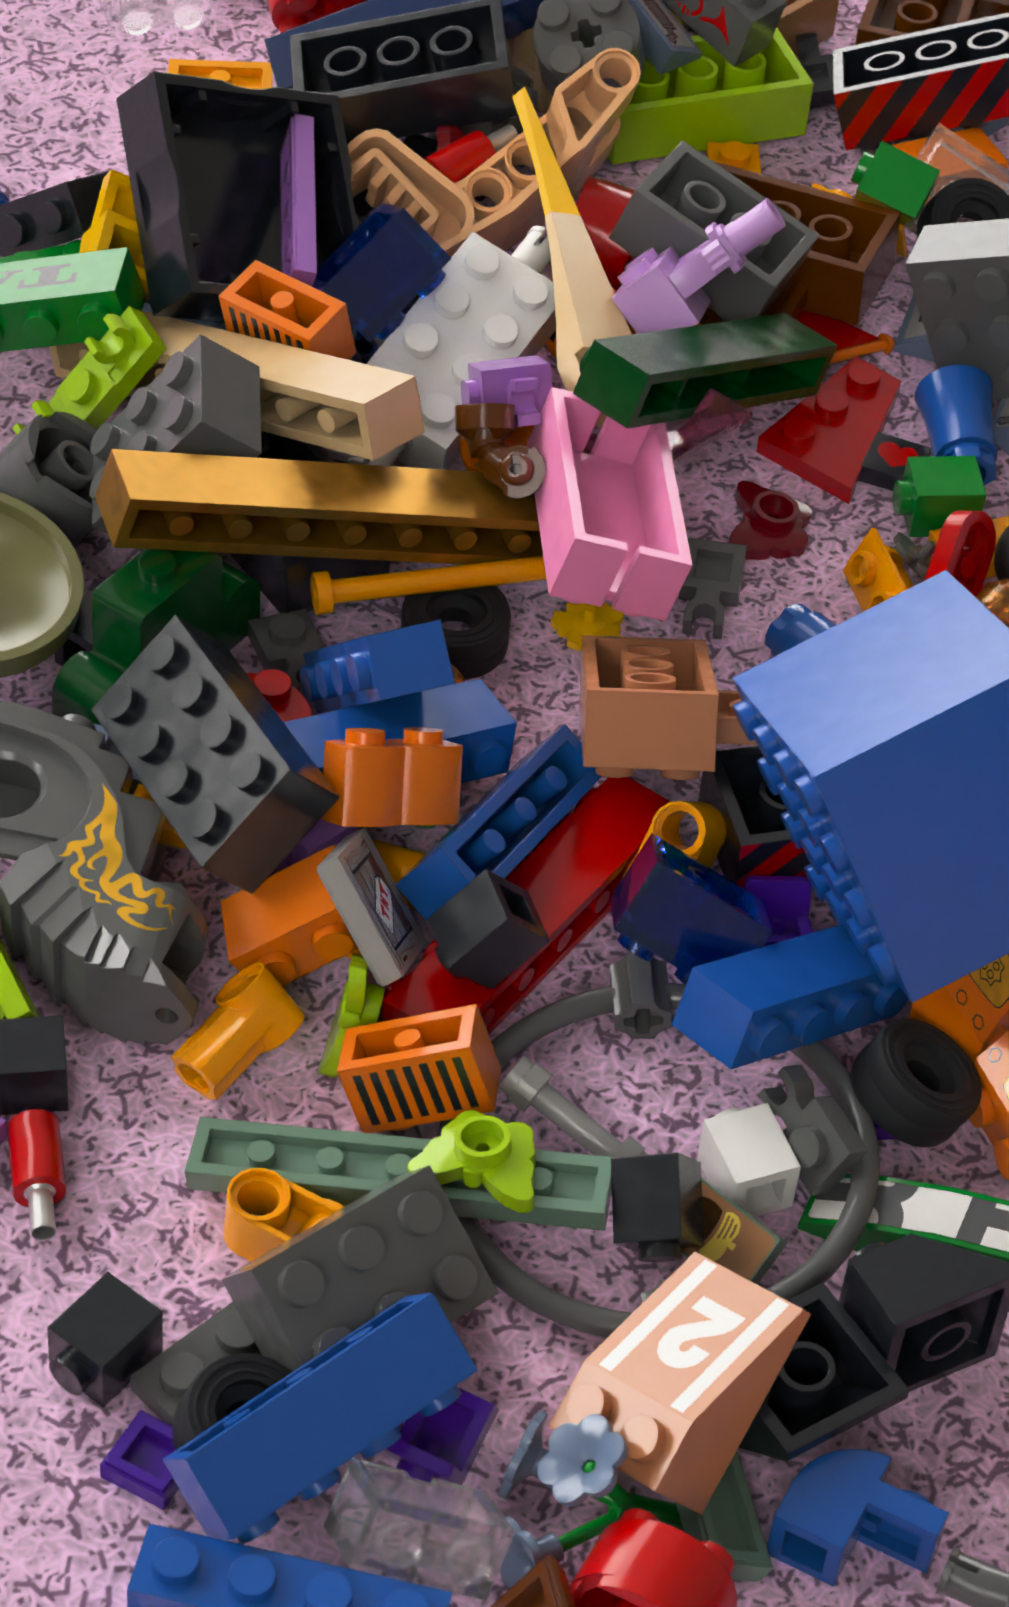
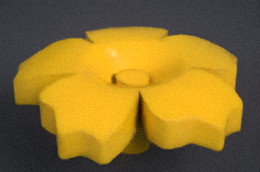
(586, 620)

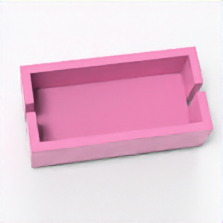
(609, 515)

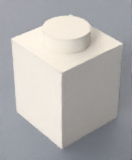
(749, 1159)

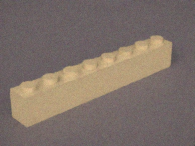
(301, 391)

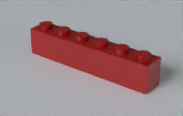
(571, 889)

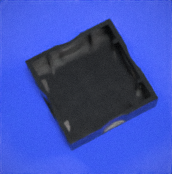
(210, 182)

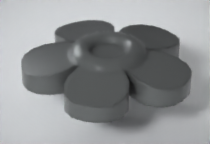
(914, 555)

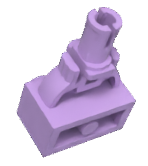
(667, 288)

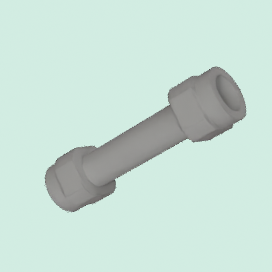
(529, 1086)

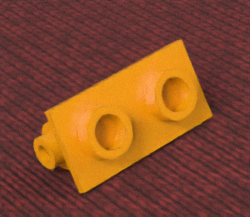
(875, 571)

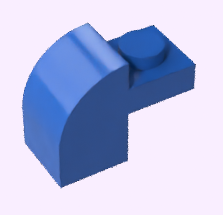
(847, 1501)

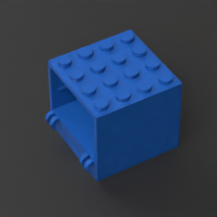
(897, 777)

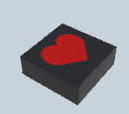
(887, 460)

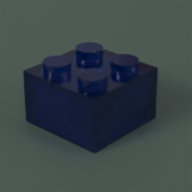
(382, 270)
(684, 910)

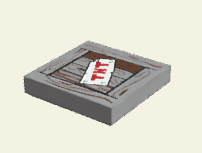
(372, 907)

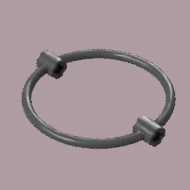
(641, 1009)

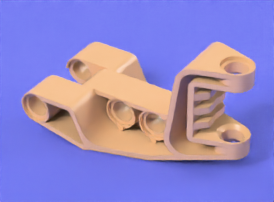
(579, 129)

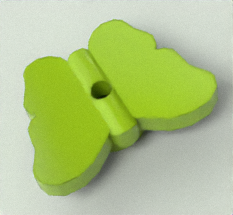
(357, 1007)
(485, 1152)

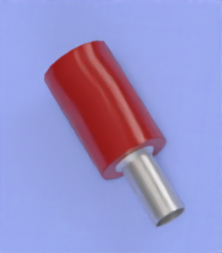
(470, 152)
(37, 1167)

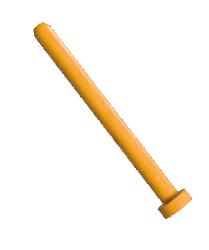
(343, 590)

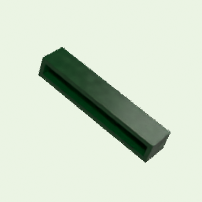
(669, 371)

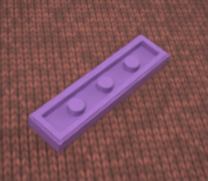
(298, 201)

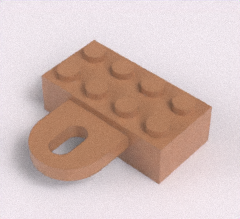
(653, 707)

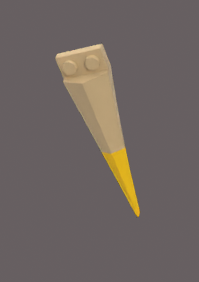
(579, 281)

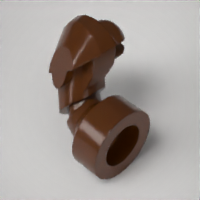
(513, 468)

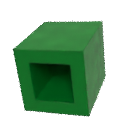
(895, 182)
(935, 489)

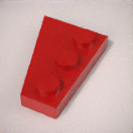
(832, 431)

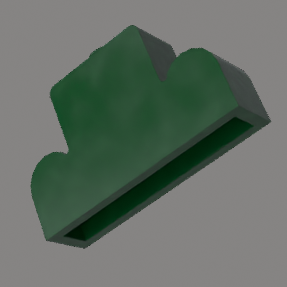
(139, 603)

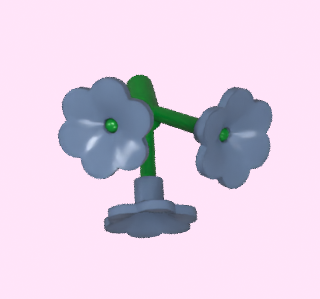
(577, 1465)

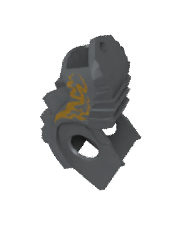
(88, 884)

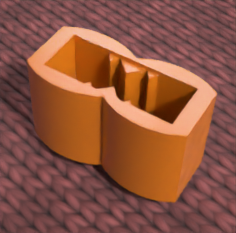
(393, 779)

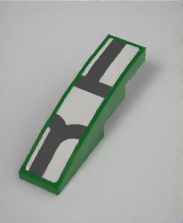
(920, 1209)

